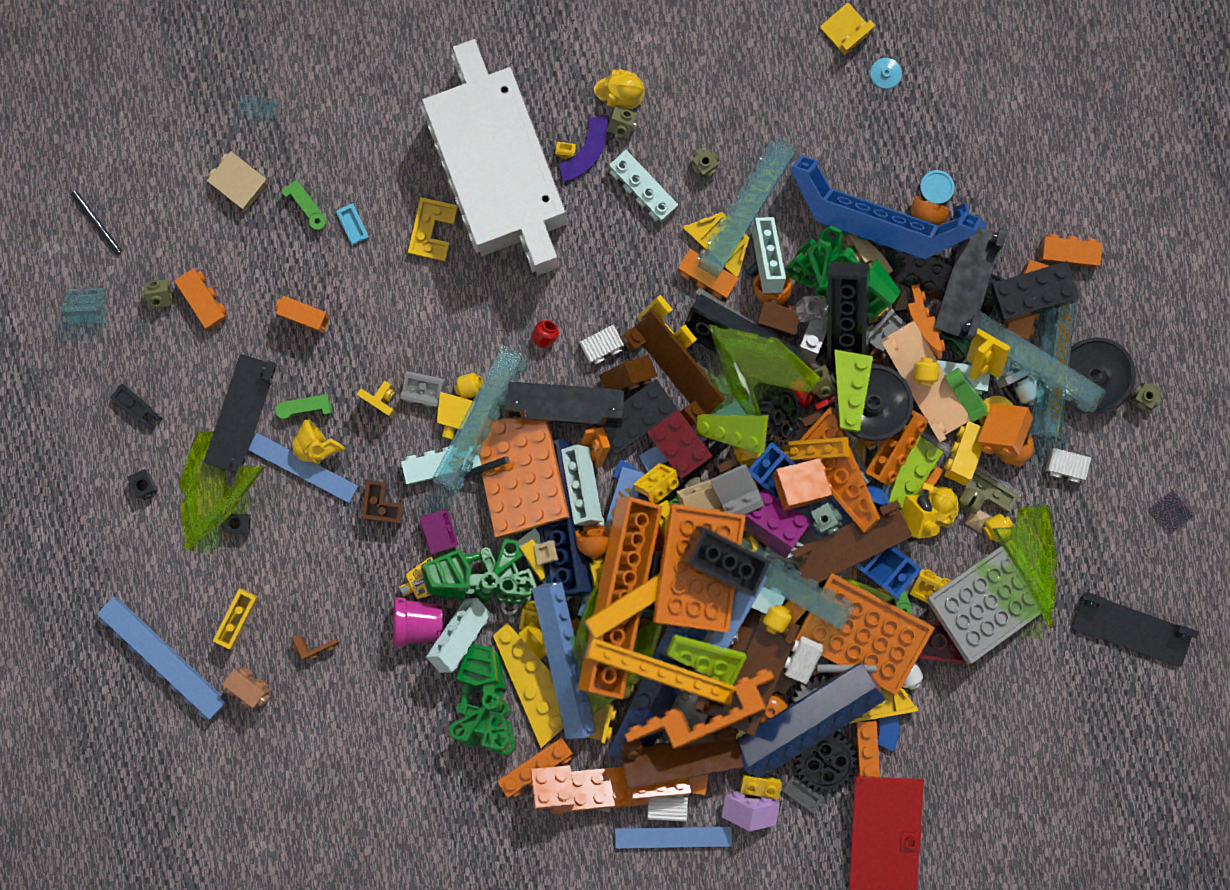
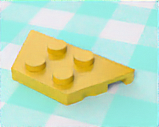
(702, 231)
(891, 706)

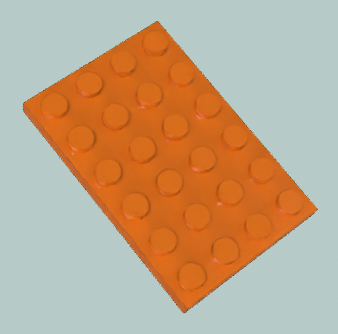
(530, 486)
(683, 593)
(874, 635)

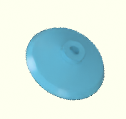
(886, 73)
(937, 186)

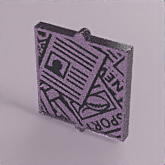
(1171, 512)

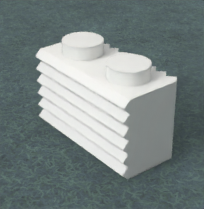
(601, 345)
(1068, 464)
(803, 659)
(668, 808)

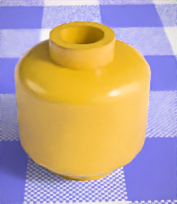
(926, 371)
(468, 385)
(996, 521)
(777, 619)

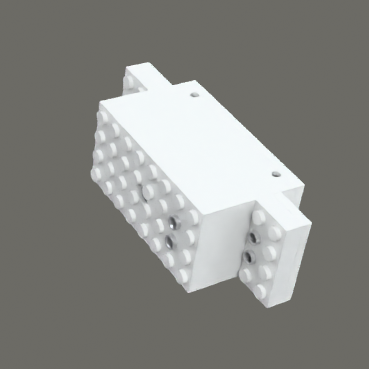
(495, 161)

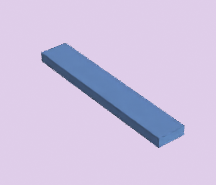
(654, 455)
(307, 470)
(740, 609)
(673, 837)

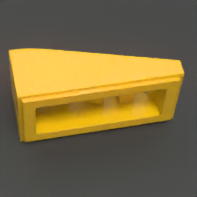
(529, 552)

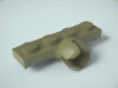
(985, 489)

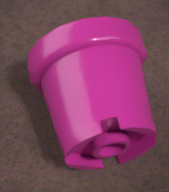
(415, 622)

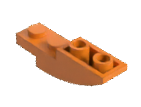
(924, 322)

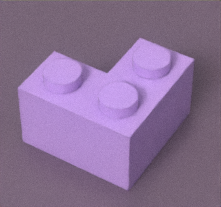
(750, 812)

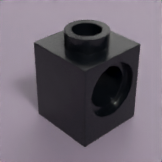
(135, 480)
(245, 523)

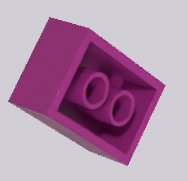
(776, 527)

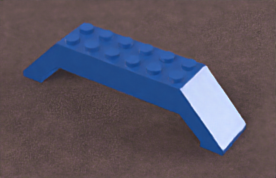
(876, 221)
(887, 569)

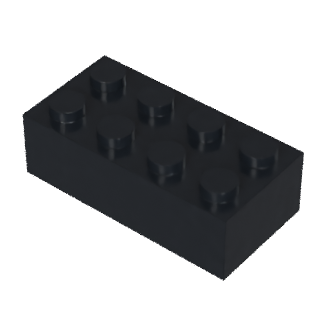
(1034, 292)
(639, 415)
(725, 561)

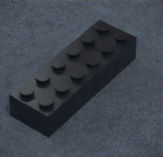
(847, 309)
(708, 312)

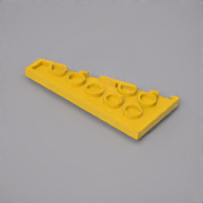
(533, 684)

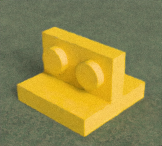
(987, 355)
(383, 394)

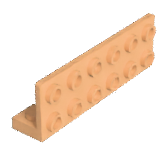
(936, 402)

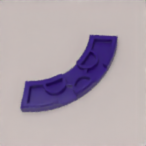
(590, 151)

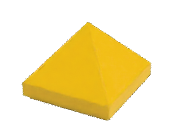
(565, 150)

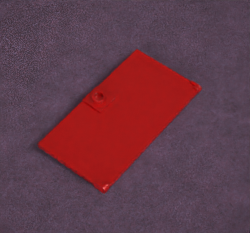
(886, 833)

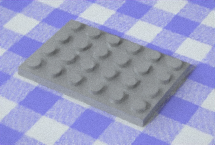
(983, 606)

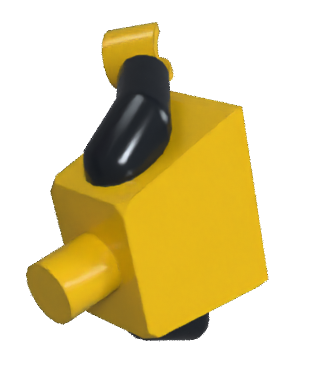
(920, 514)

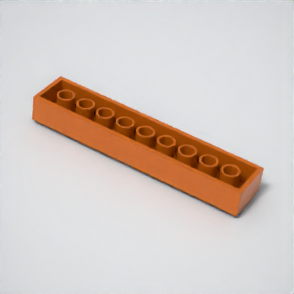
(624, 570)

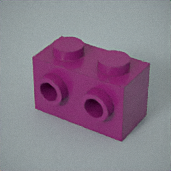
(438, 531)

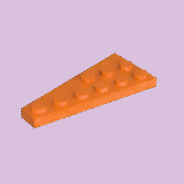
(844, 474)

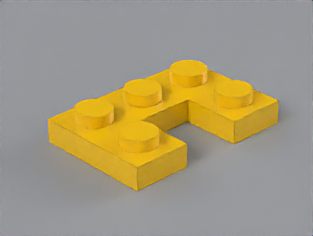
(421, 239)
(662, 309)

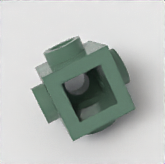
(826, 513)

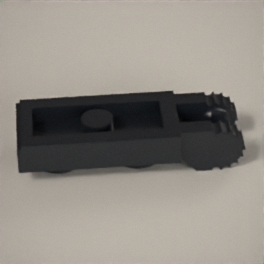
(134, 405)

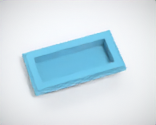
(352, 224)

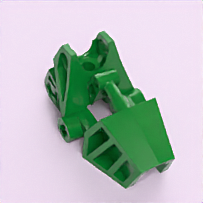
(817, 262)
(452, 577)
(484, 673)

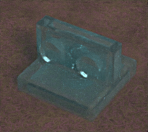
(84, 306)

